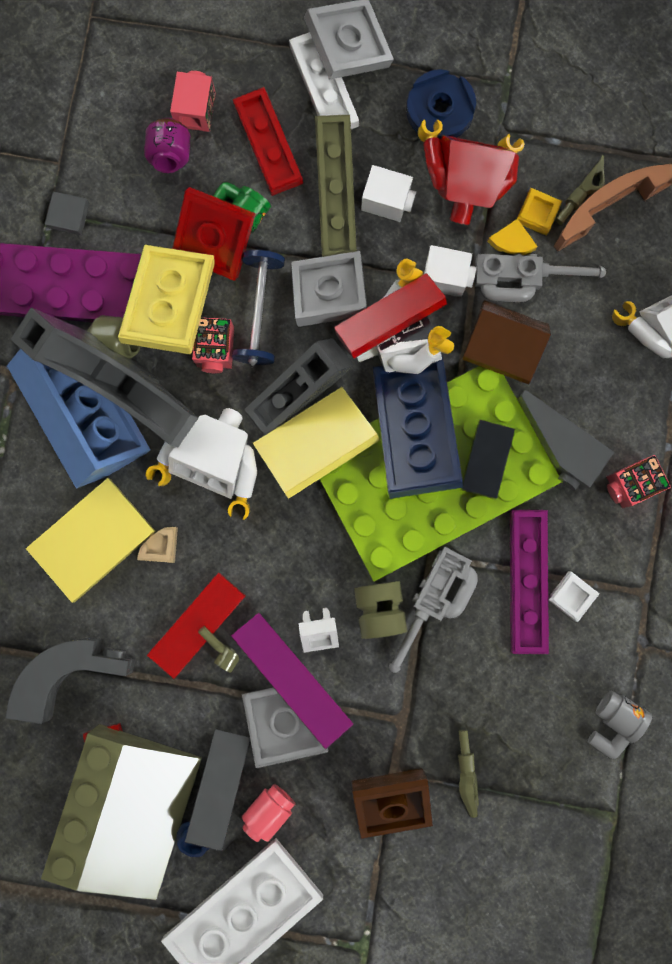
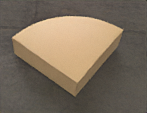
(160, 546)

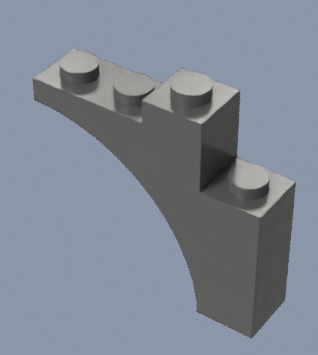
(104, 371)

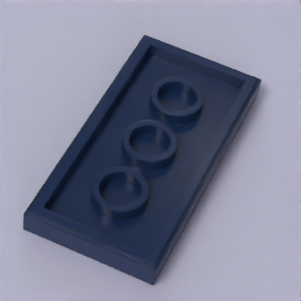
(417, 431)

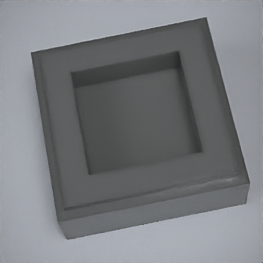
(67, 213)

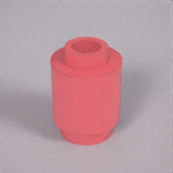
(267, 813)

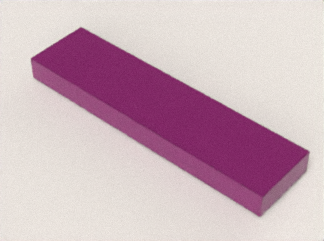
(529, 582)
(292, 681)

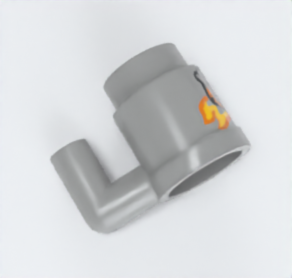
(623, 717)

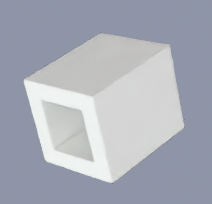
(388, 194)
(450, 270)

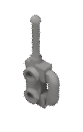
(521, 269)
(432, 596)

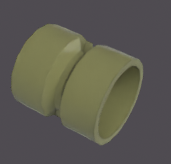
(385, 622)

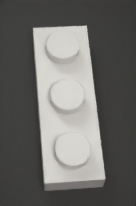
(327, 95)

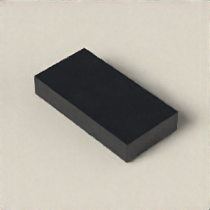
(487, 459)

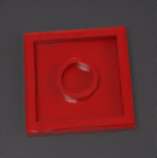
(214, 229)

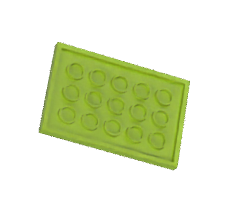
(405, 528)

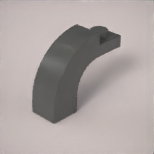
(38, 683)

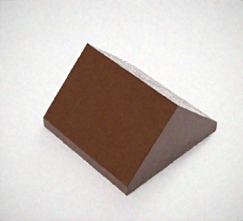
(507, 342)
(392, 803)

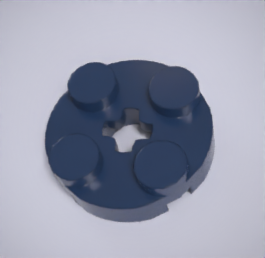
(450, 90)

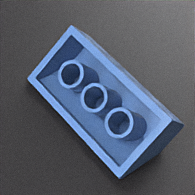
(83, 426)

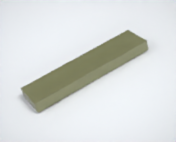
(335, 184)

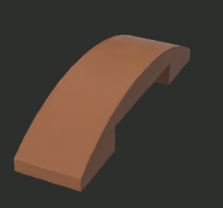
(645, 180)

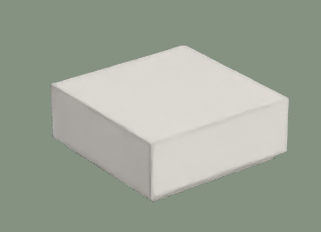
(573, 596)

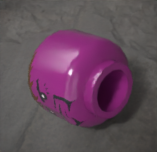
(167, 145)

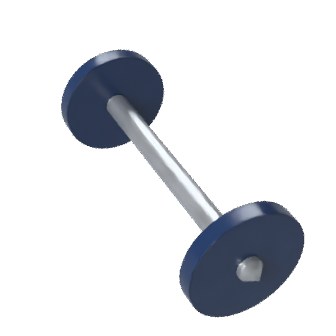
(262, 260)

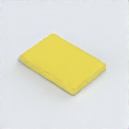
(167, 299)
(316, 442)
(90, 540)

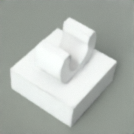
(319, 633)

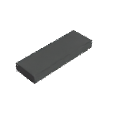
(218, 790)

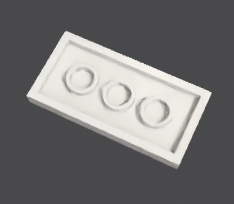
(246, 911)

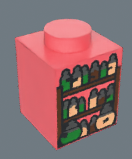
(193, 100)
(214, 345)
(637, 482)

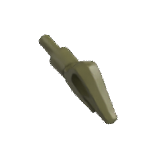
(585, 188)
(468, 782)

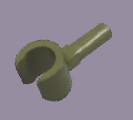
(227, 657)

